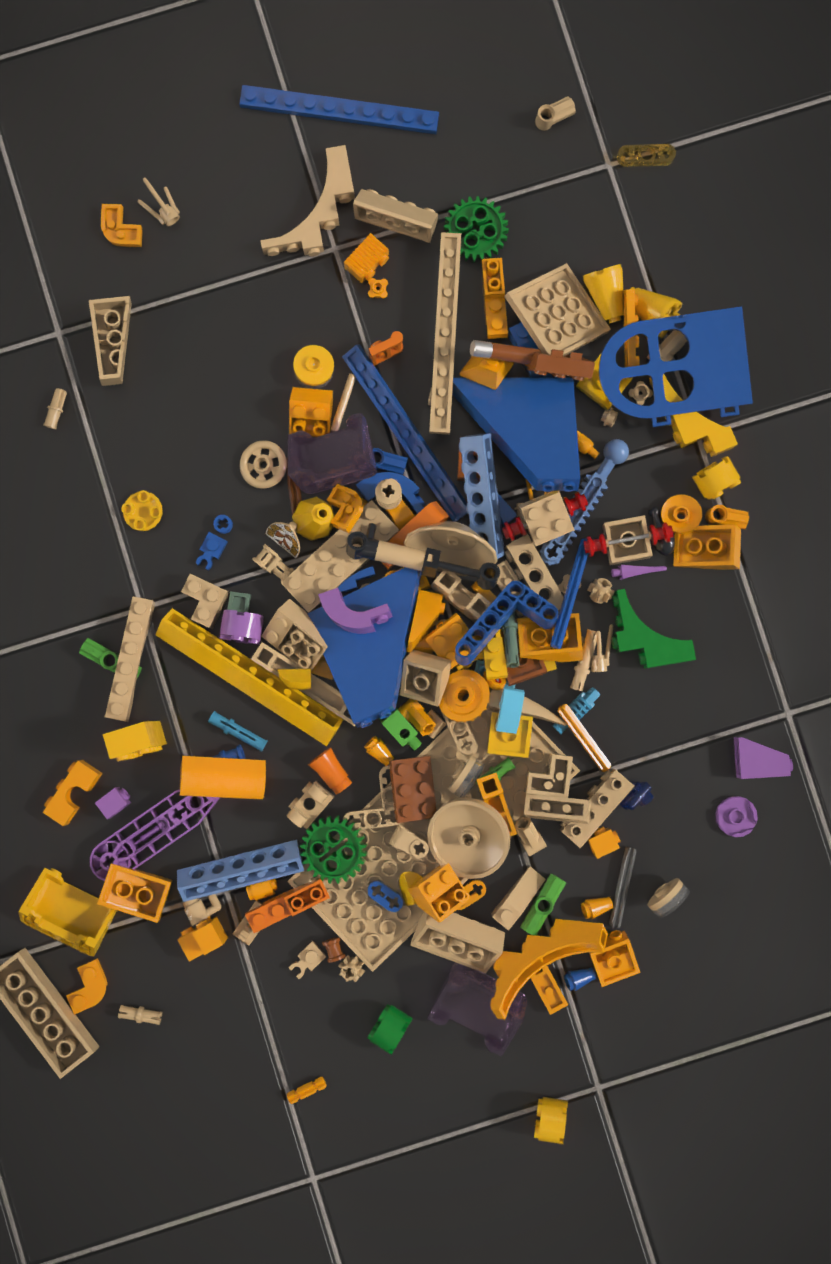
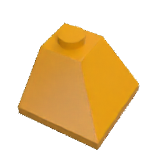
(486, 371)

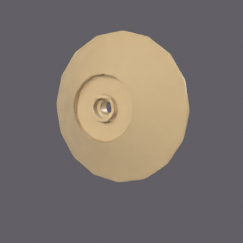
(455, 541)

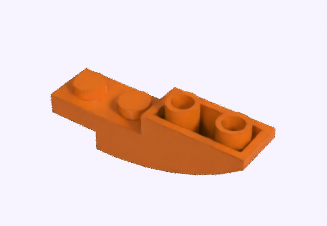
(287, 904)

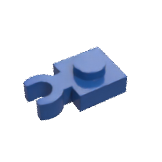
(212, 547)

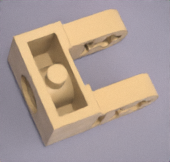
(303, 816)

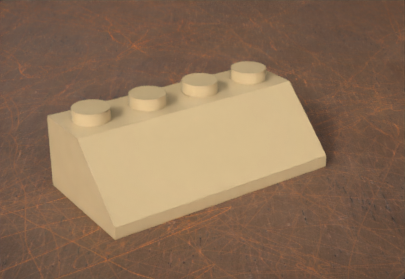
(395, 215)
(460, 940)

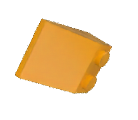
(708, 548)
(536, 641)
(135, 892)

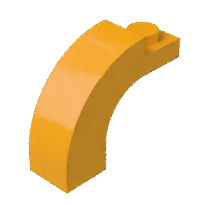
(493, 795)

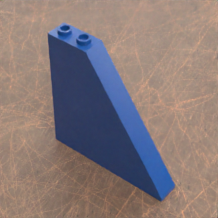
(531, 425)
(371, 664)

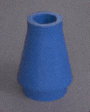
(578, 978)

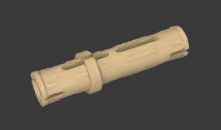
(582, 667)

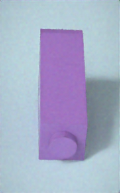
(759, 761)

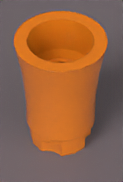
(331, 771)

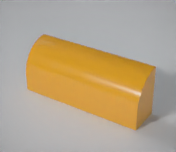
(222, 777)

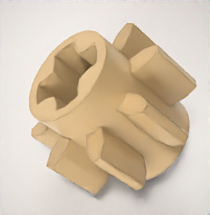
(600, 590)
(351, 968)

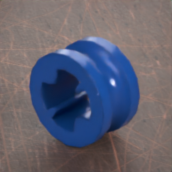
(223, 530)

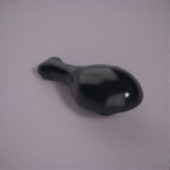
(661, 547)

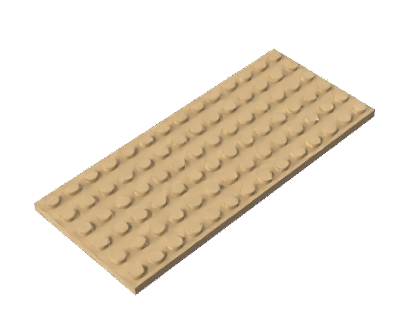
(350, 912)

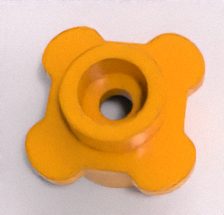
(373, 292)

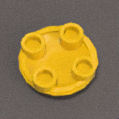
(142, 511)

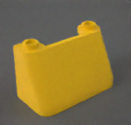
(66, 913)

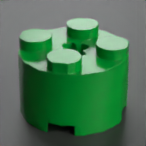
(390, 1030)

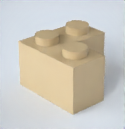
(210, 599)
(555, 782)

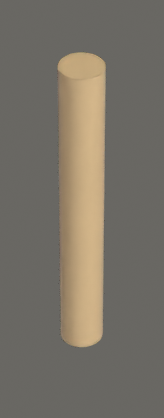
(343, 402)

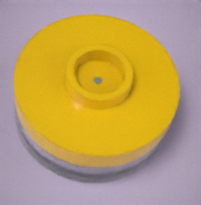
(313, 367)

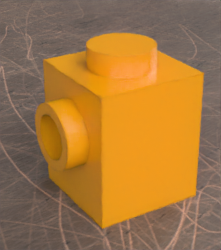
(603, 842)

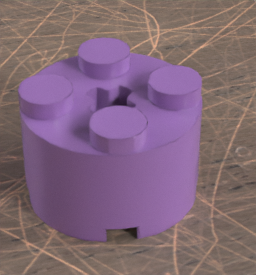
(241, 627)

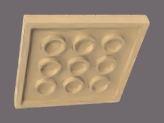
(557, 311)

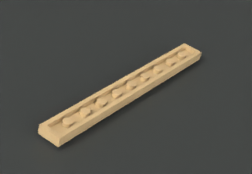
(445, 333)

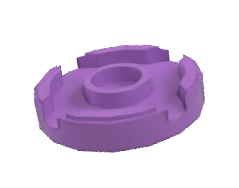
(736, 816)

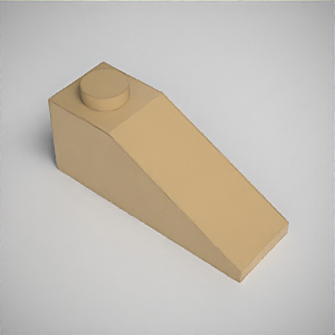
(518, 898)

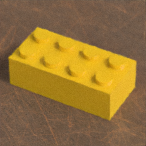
(135, 740)

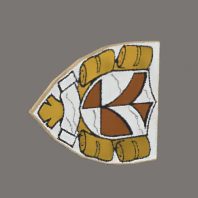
(285, 536)

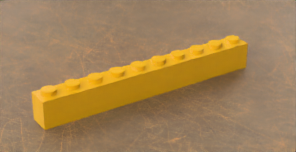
(248, 676)

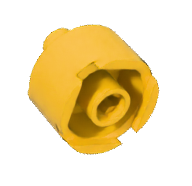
(717, 477)
(552, 1121)

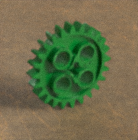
(466, 213)
(345, 863)

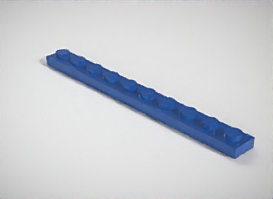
(339, 109)
(406, 432)

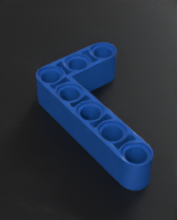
(499, 617)

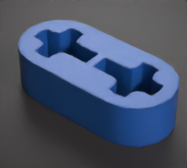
(388, 891)

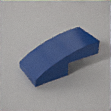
(350, 584)

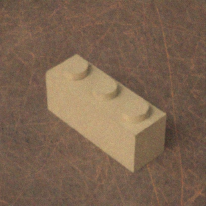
(557, 808)

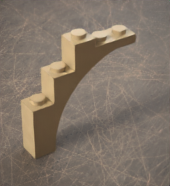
(324, 215)

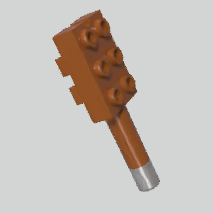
(569, 365)

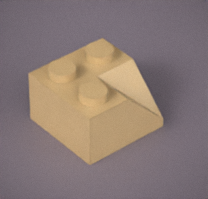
(425, 677)

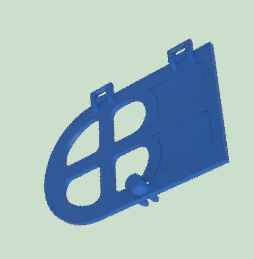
(714, 360)

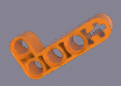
(431, 514)

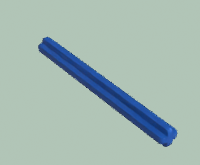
(570, 596)

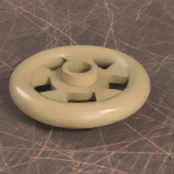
(274, 452)

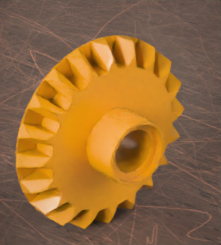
(458, 685)

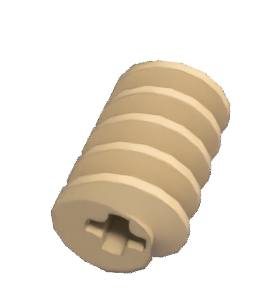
(382, 489)

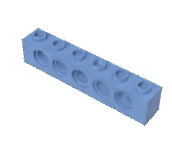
(486, 487)
(239, 870)

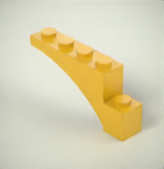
(694, 427)

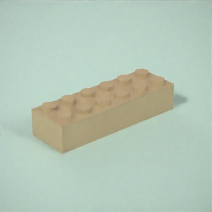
(330, 563)
(44, 1014)

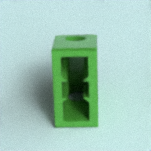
(395, 724)

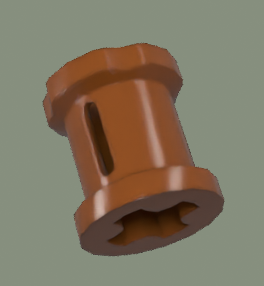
(333, 949)

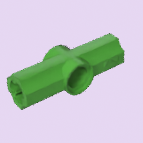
(99, 654)
(536, 916)

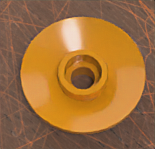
(682, 505)

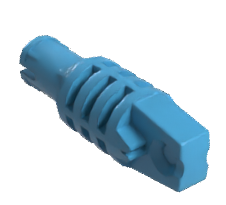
(580, 707)

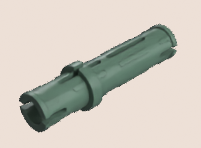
(510, 641)

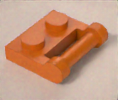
(384, 350)

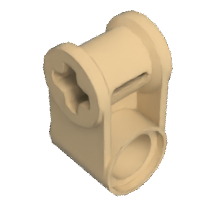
(405, 840)

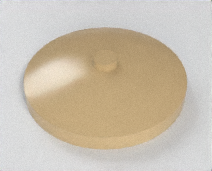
(469, 837)

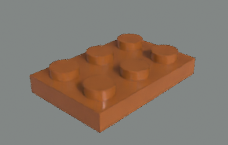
(528, 667)
(412, 789)

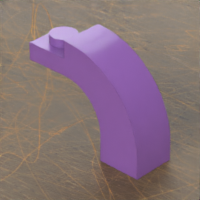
(350, 620)

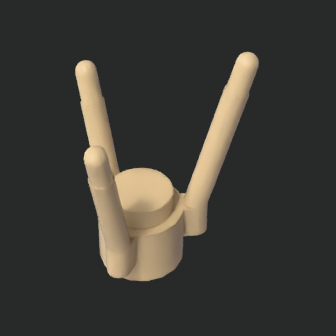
(168, 214)
(598, 662)

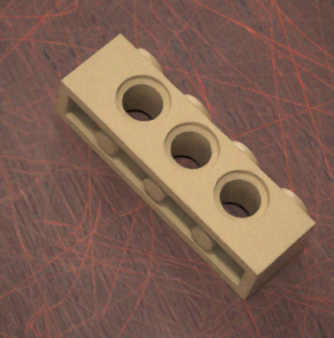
(525, 546)

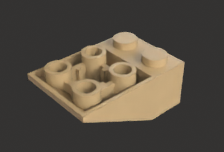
(295, 635)

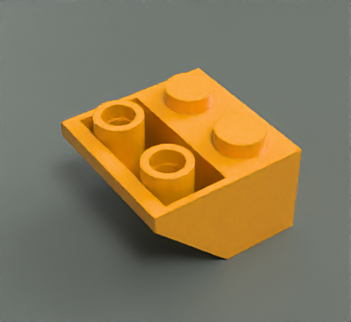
(310, 411)
(439, 893)

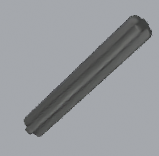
(622, 887)

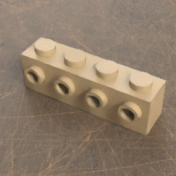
(603, 801)

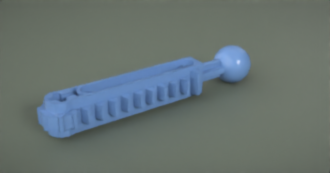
(615, 452)

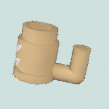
(196, 910)

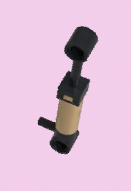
(413, 558)

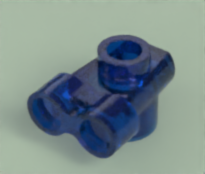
(639, 794)

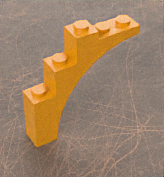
(565, 939)

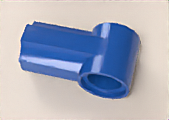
(391, 462)

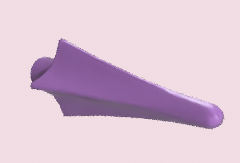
(627, 571)

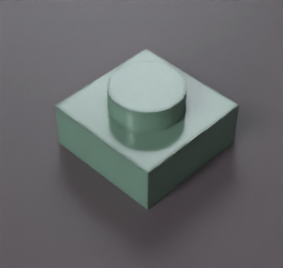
(239, 601)

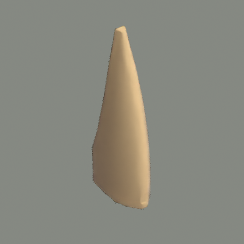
(529, 708)

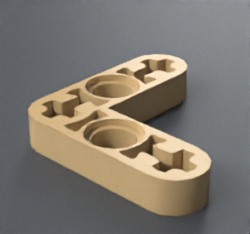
(387, 805)

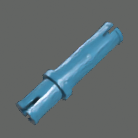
(216, 720)

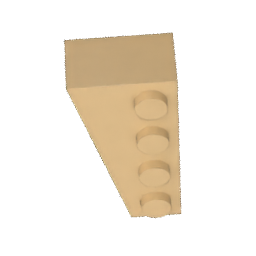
(110, 330)

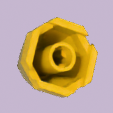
(313, 518)

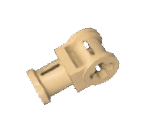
(271, 561)

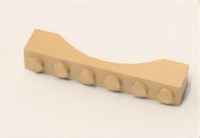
(129, 658)
(320, 690)

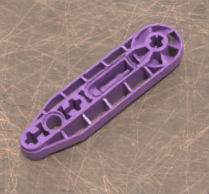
(166, 822)

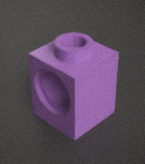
(113, 802)

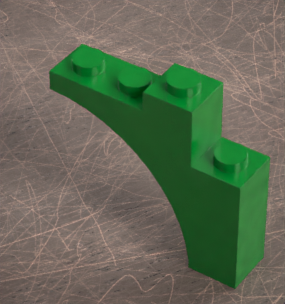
(634, 634)

